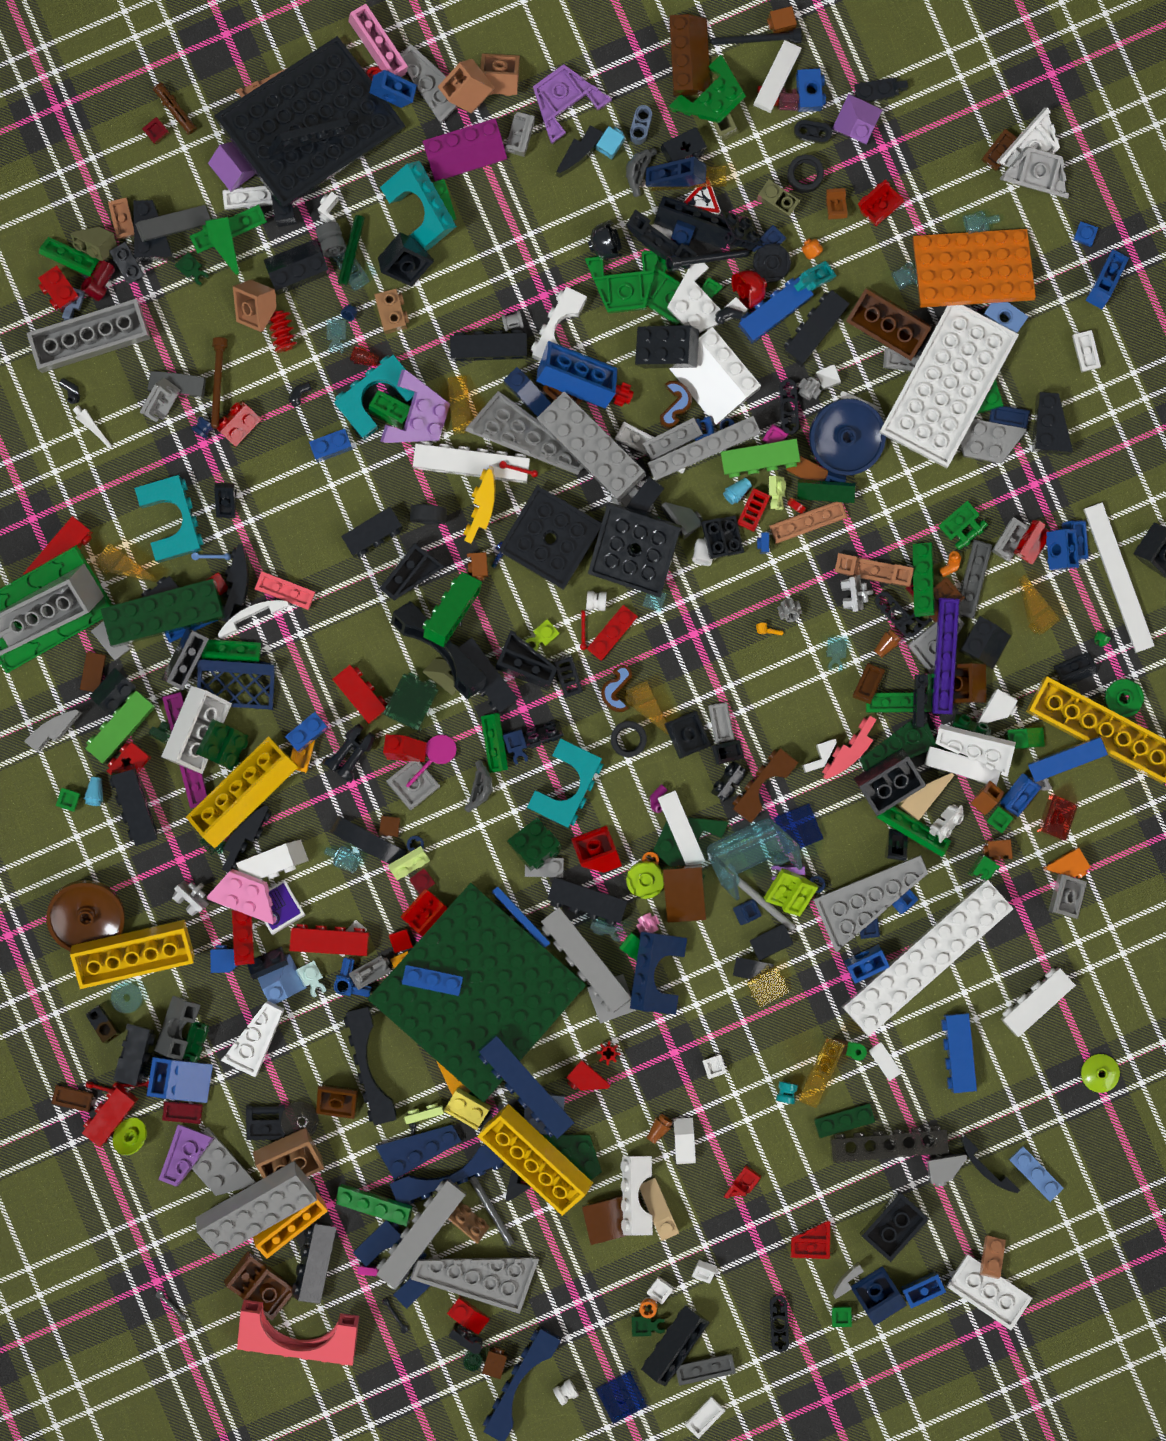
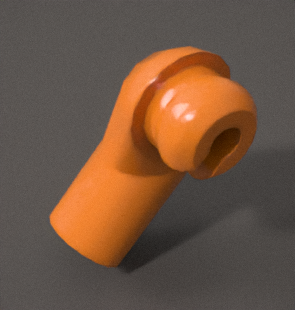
(953, 564)

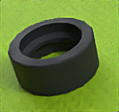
(805, 159)
(428, 514)
(628, 724)

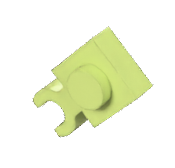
(777, 490)

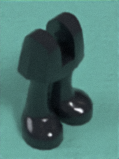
(335, 761)

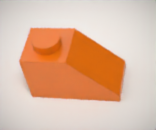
(1070, 864)

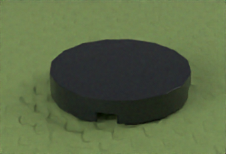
(771, 262)

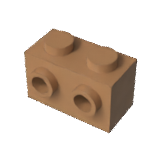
(390, 311)

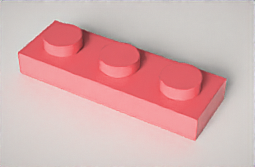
(285, 590)

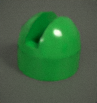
(1101, 639)

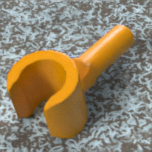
(762, 629)

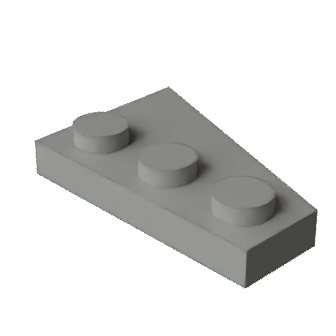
(925, 646)

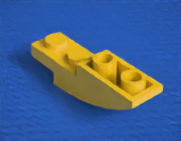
(485, 500)

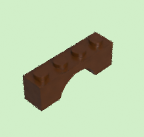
(779, 766)

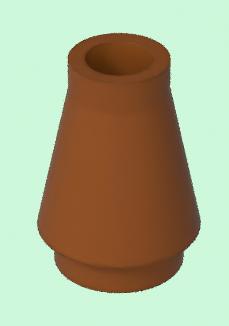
(887, 643)
(659, 1128)

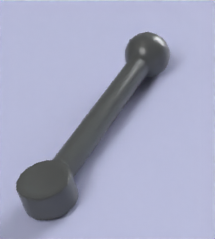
(160, 1294)

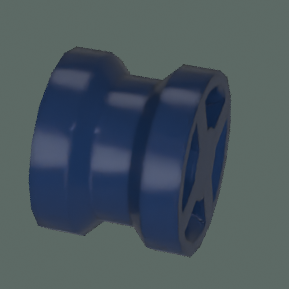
(202, 428)

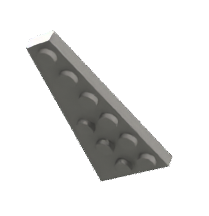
(515, 428)
(861, 902)
(488, 1280)

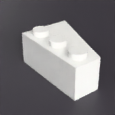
(274, 861)

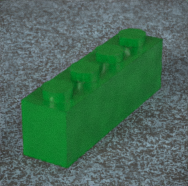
(452, 609)

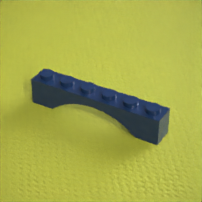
(411, 1187)
(542, 1348)

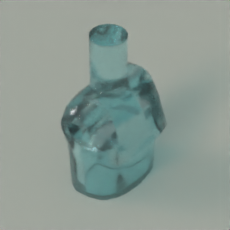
(979, 222)
(905, 276)
(344, 858)

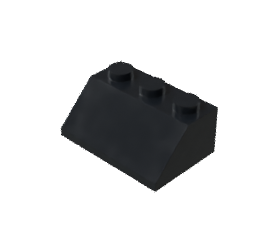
(296, 266)

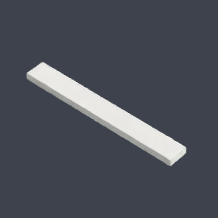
(1118, 577)

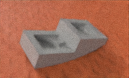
(843, 1285)

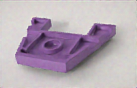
(560, 92)
(424, 417)

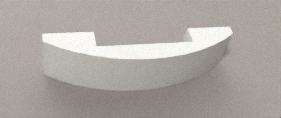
(230, 627)
(961, 766)

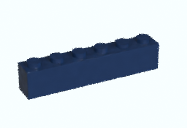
(525, 1086)

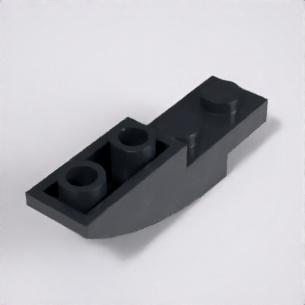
(238, 575)
(248, 829)

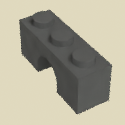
(170, 1040)

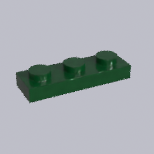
(844, 1120)

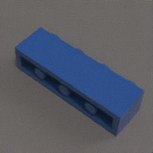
(774, 310)
(960, 1053)

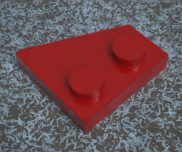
(812, 1243)

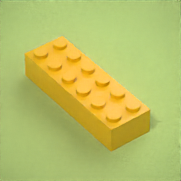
(241, 792)
(132, 954)
(535, 1159)

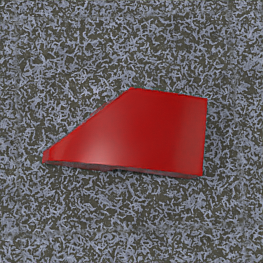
(743, 1183)

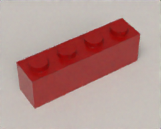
(71, 534)
(329, 941)

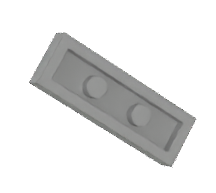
(672, 439)

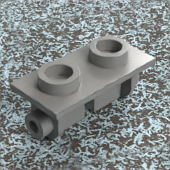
(370, 972)

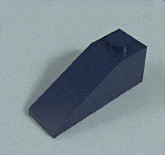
(677, 173)
(526, 391)

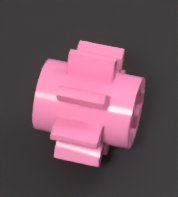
(648, 923)

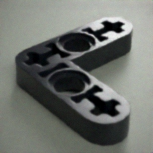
(905, 618)

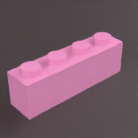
(377, 41)

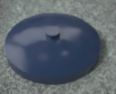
(847, 436)

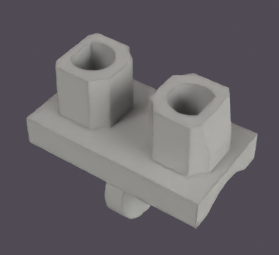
(858, 593)
(193, 895)

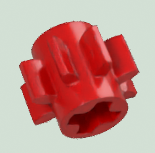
(623, 394)
(604, 1048)

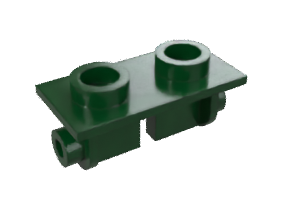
(196, 1036)

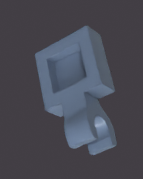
(69, 310)

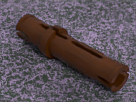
(161, 91)

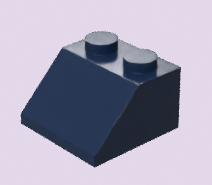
(878, 1296)

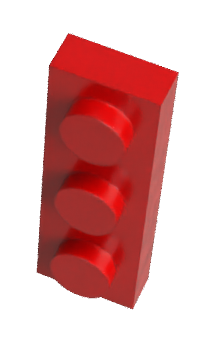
(612, 633)
(242, 938)

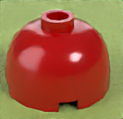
(750, 287)

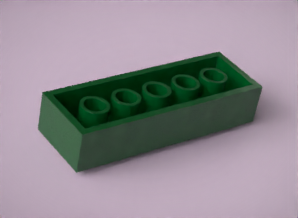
(162, 613)

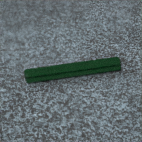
(351, 250)

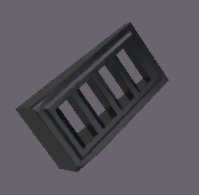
(567, 658)

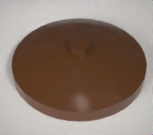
(84, 913)

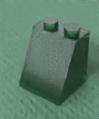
(411, 701)

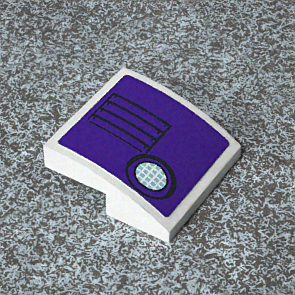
(284, 907)

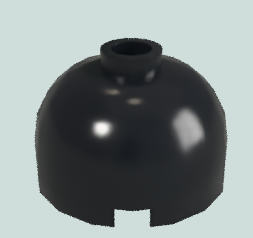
(605, 241)

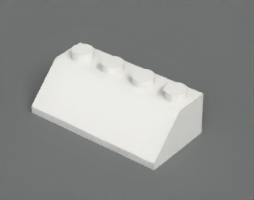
(191, 727)

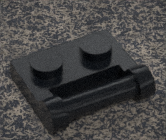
(264, 1128)
(461, 1336)

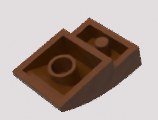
(684, 893)
(604, 1219)
(259, 1283)

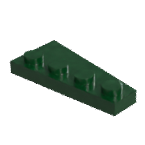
(912, 740)

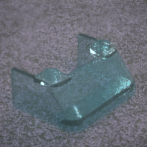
(749, 848)

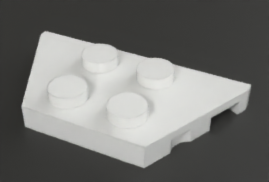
(1037, 135)

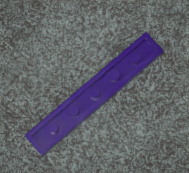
(945, 656)

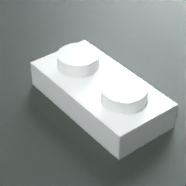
(1086, 351)

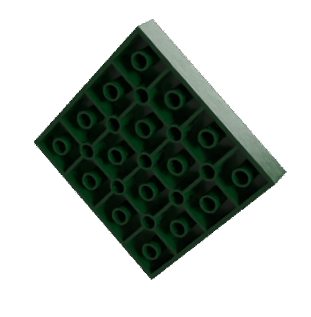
(506, 990)

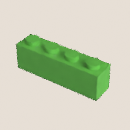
(760, 457)
(120, 727)

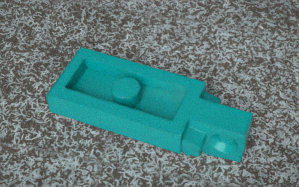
(815, 277)

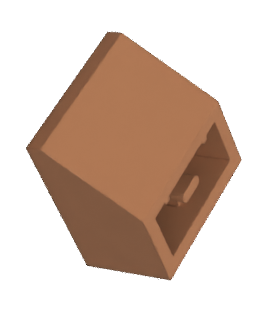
(466, 86)

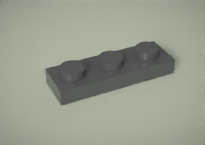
(705, 1369)

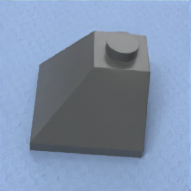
(682, 516)

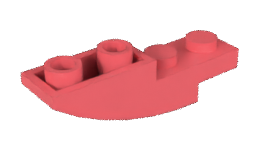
(846, 756)

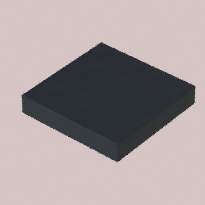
(687, 734)

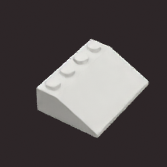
(720, 378)

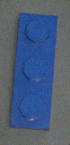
(432, 980)

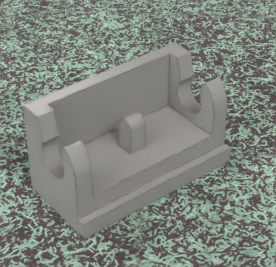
(520, 134)
(160, 400)
(1010, 539)

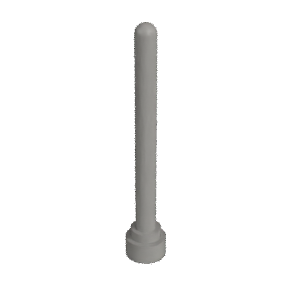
(767, 906)

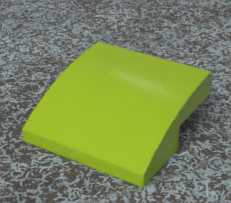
(791, 892)

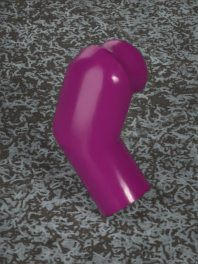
(654, 803)

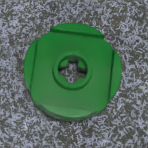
(1129, 688)

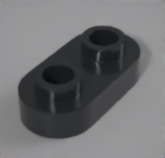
(812, 129)

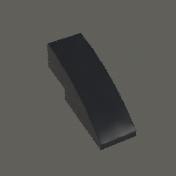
(579, 151)

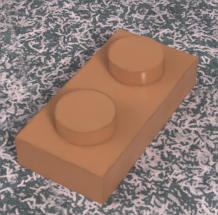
(121, 218)
(992, 1257)

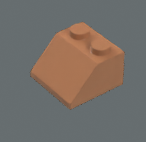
(501, 72)
(254, 304)

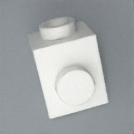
(327, 204)

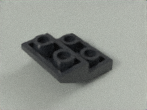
(722, 537)

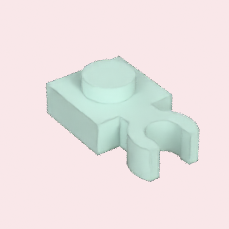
(310, 975)

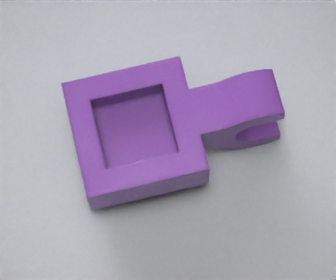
(792, 868)

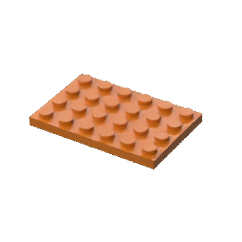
(973, 268)

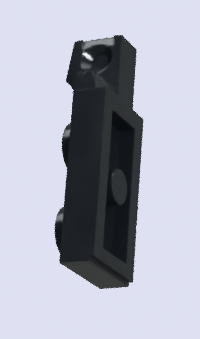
(879, 89)
(919, 700)

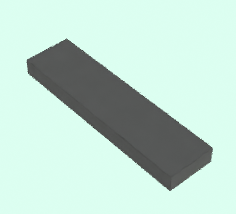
(172, 223)
(974, 578)

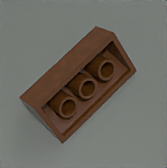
(689, 54)
(889, 323)

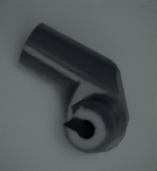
(727, 312)
(72, 389)
(296, 393)

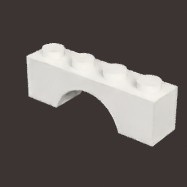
(569, 305)
(634, 1172)

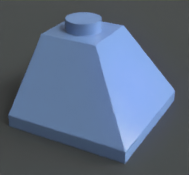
(281, 982)

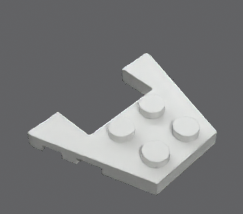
(693, 305)

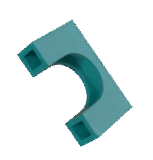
(437, 220)
(351, 402)
(186, 539)
(565, 811)

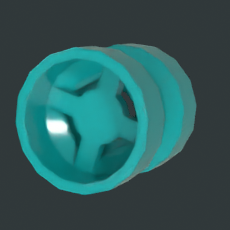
(789, 1088)

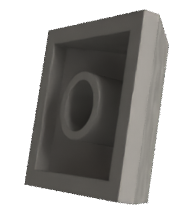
(1067, 896)

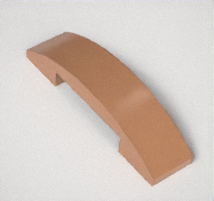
(874, 570)

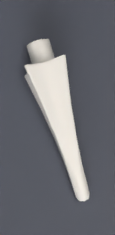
(84, 417)

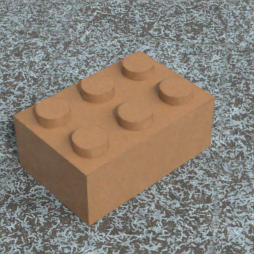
(295, 1147)

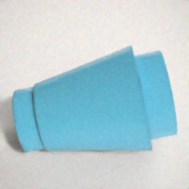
(736, 491)
(94, 792)

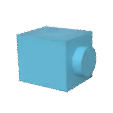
(610, 142)

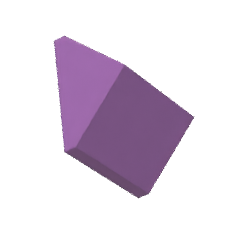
(230, 166)

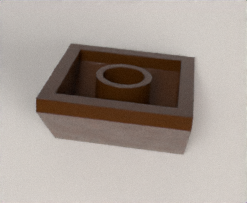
(337, 1101)

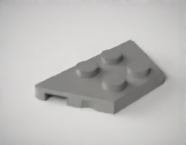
(1038, 172)
(990, 441)
(221, 1169)

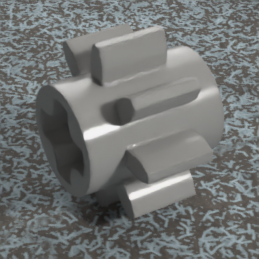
(809, 388)
(789, 610)

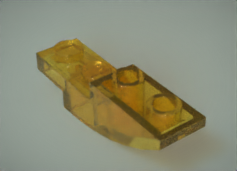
(821, 1072)

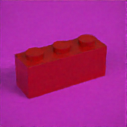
(360, 693)
(109, 1115)

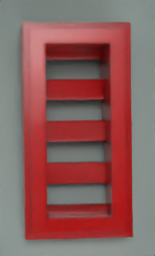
(761, 495)

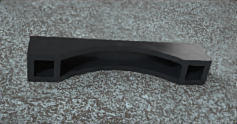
(466, 676)
(380, 1104)

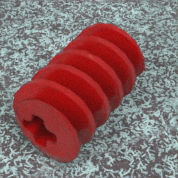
(281, 331)

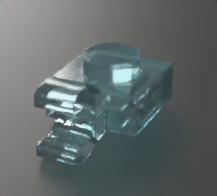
(653, 602)
(600, 927)

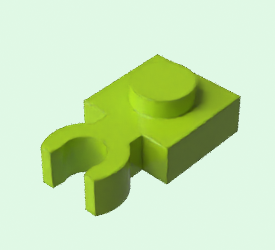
(544, 634)

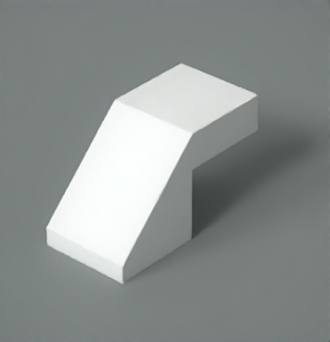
(824, 751)
(684, 1141)

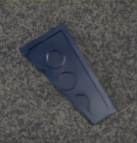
(410, 1152)

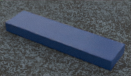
(1068, 759)
(520, 917)

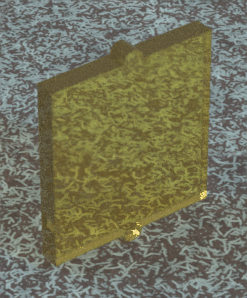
(767, 986)

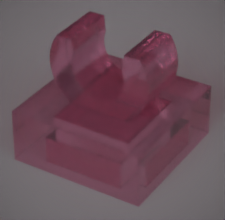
(788, 101)

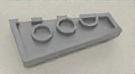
(427, 79)

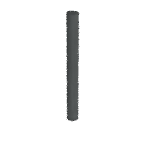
(491, 1210)

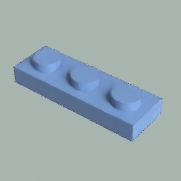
(1036, 1173)

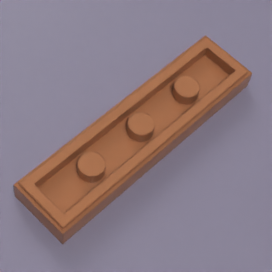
(808, 522)

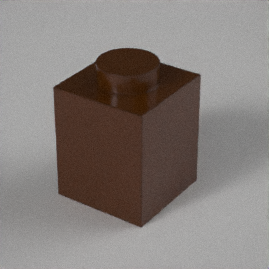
(495, 1362)

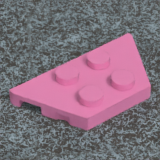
(244, 895)

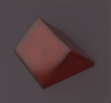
(1057, 817)

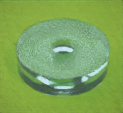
(133, 991)

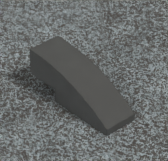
(188, 384)

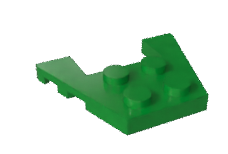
(717, 99)
(665, 288)
(626, 290)

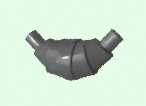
(637, 168)
(481, 788)

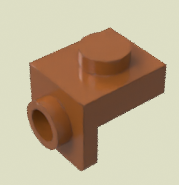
(836, 203)

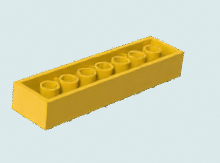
(1088, 720)

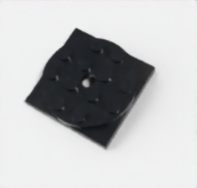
(545, 515)
(617, 561)

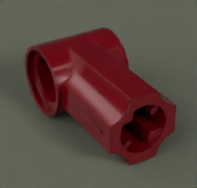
(95, 284)

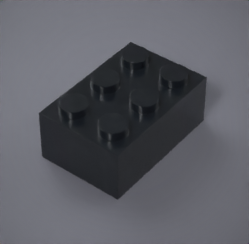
(667, 346)
(889, 782)
(894, 1226)

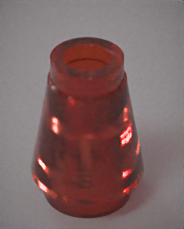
(363, 357)

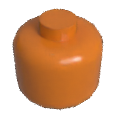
(811, 248)

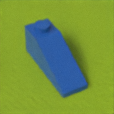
(1107, 279)

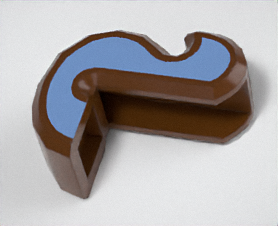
(678, 407)
(613, 686)

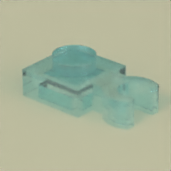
(336, 332)
(836, 649)

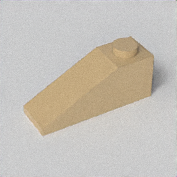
(920, 801)
(658, 1209)

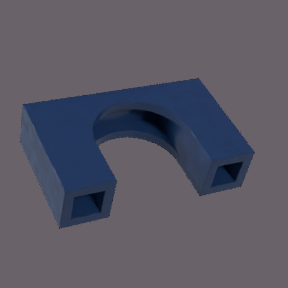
(644, 992)
(380, 1240)

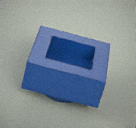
(1085, 234)
(763, 543)

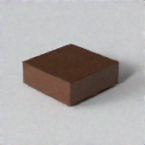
(389, 826)

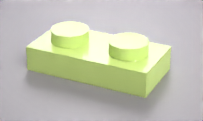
(408, 863)
(431, 1111)

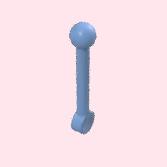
(195, 556)

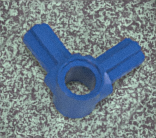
(347, 967)

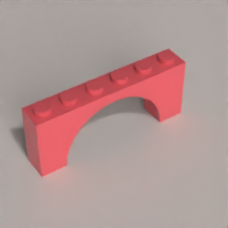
(259, 1336)

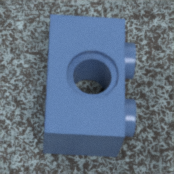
(1015, 316)

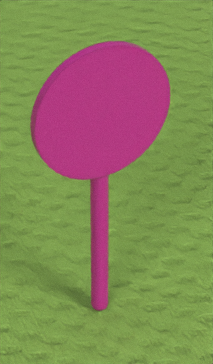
(439, 750)

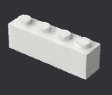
(1037, 1002)

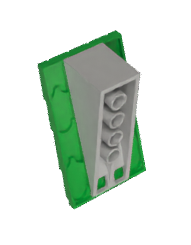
(48, 607)

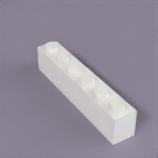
(468, 463)

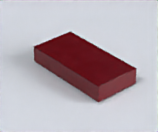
(182, 1112)

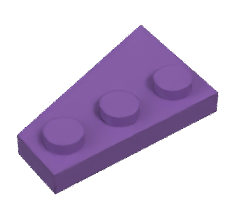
(183, 1154)

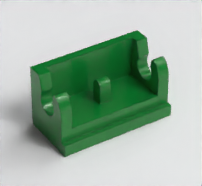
(389, 409)
(984, 866)

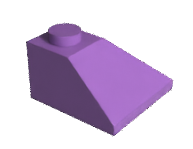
(857, 119)

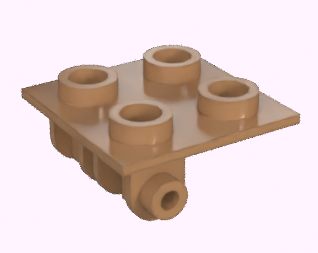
(469, 1222)

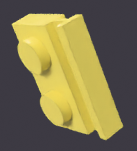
(467, 1108)

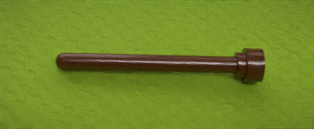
(219, 345)

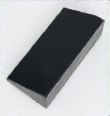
(1075, 669)
(771, 942)

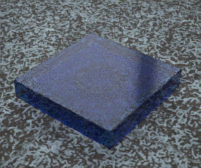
(800, 825)
(621, 1397)

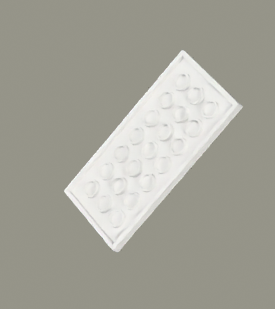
(949, 384)

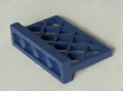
(241, 667)

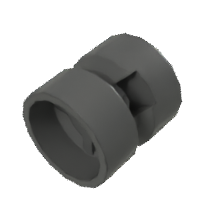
(330, 237)

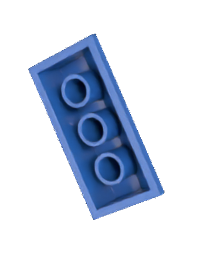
(577, 375)

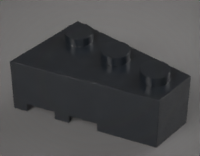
(151, 250)
(1050, 427)
(409, 572)
(525, 663)
(134, 1055)

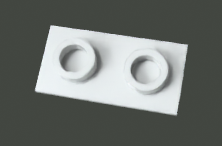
(952, 816)

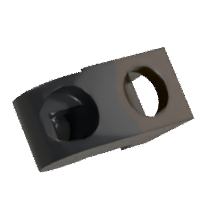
(102, 1024)

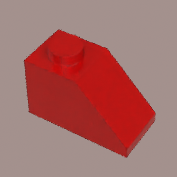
(404, 748)
(586, 1078)
(468, 1315)

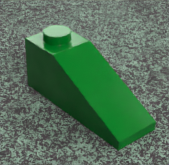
(221, 238)

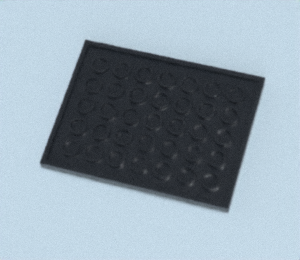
(309, 93)

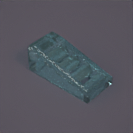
(357, 279)

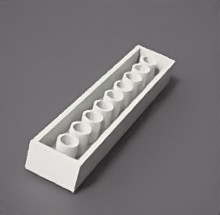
(927, 957)

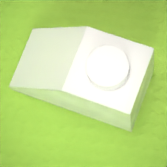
(998, 707)

